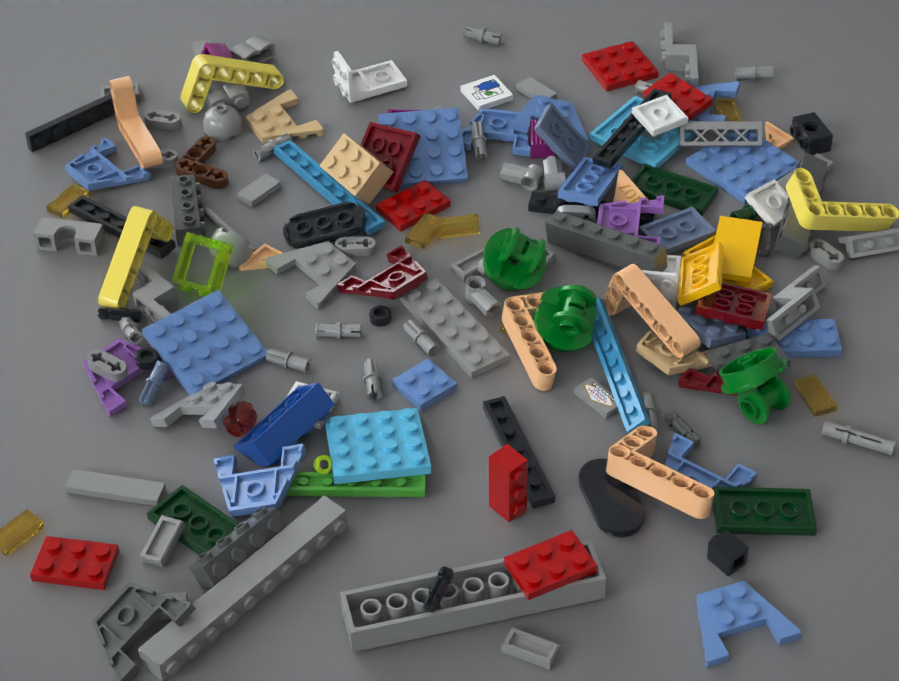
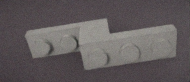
(678, 56)
(154, 295)
(796, 303)

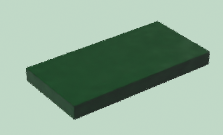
(678, 190)
(764, 511)
(202, 520)

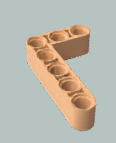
(131, 124)
(633, 288)
(519, 324)
(631, 464)

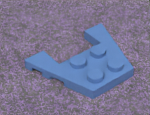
(727, 90)
(535, 107)
(497, 127)
(97, 172)
(681, 447)
(258, 488)
(736, 610)

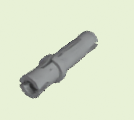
(858, 438)

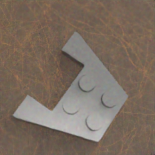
(321, 263)
(210, 401)

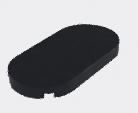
(324, 224)
(611, 501)

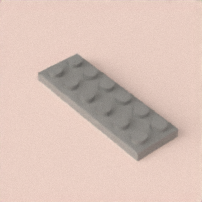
(454, 328)

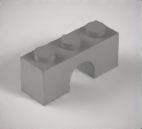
(54, 232)

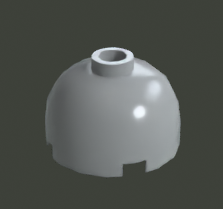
(222, 123)
(240, 251)

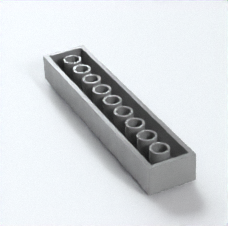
(474, 597)

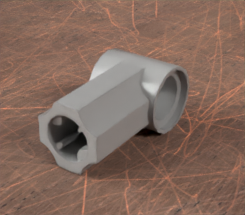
(553, 175)
(527, 177)
(479, 295)

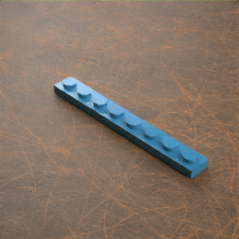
(324, 183)
(617, 370)

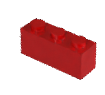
(508, 482)

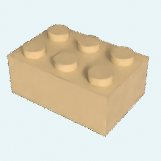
(356, 169)

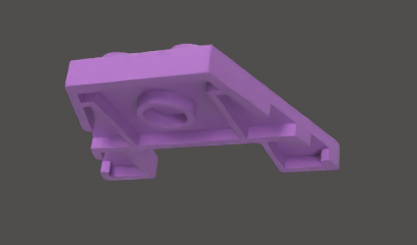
(626, 216)
(105, 388)

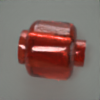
(240, 419)

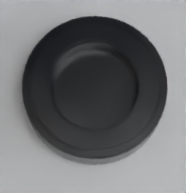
(380, 316)
(146, 358)

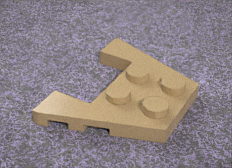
(272, 120)
(658, 354)

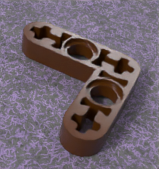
(187, 165)

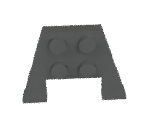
(129, 617)

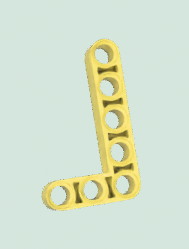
(224, 70)
(837, 216)
(129, 253)

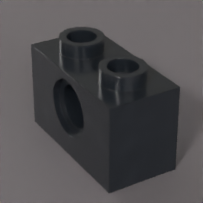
(811, 134)

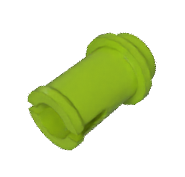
(328, 465)

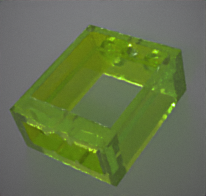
(218, 270)

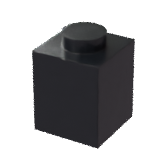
(727, 552)

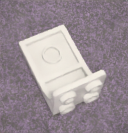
(366, 81)
(667, 280)

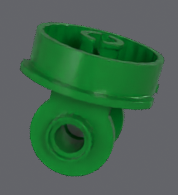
(525, 253)
(566, 317)
(754, 370)

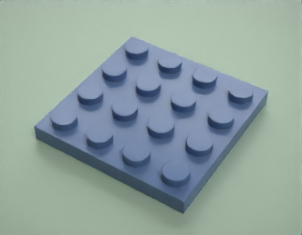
(440, 149)
(741, 168)
(205, 343)

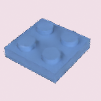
(424, 384)

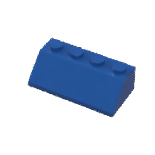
(285, 424)

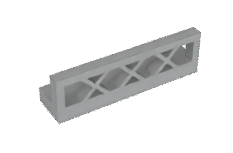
(721, 127)
(871, 242)

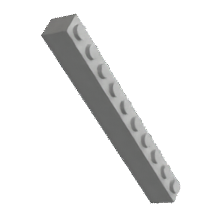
(243, 588)

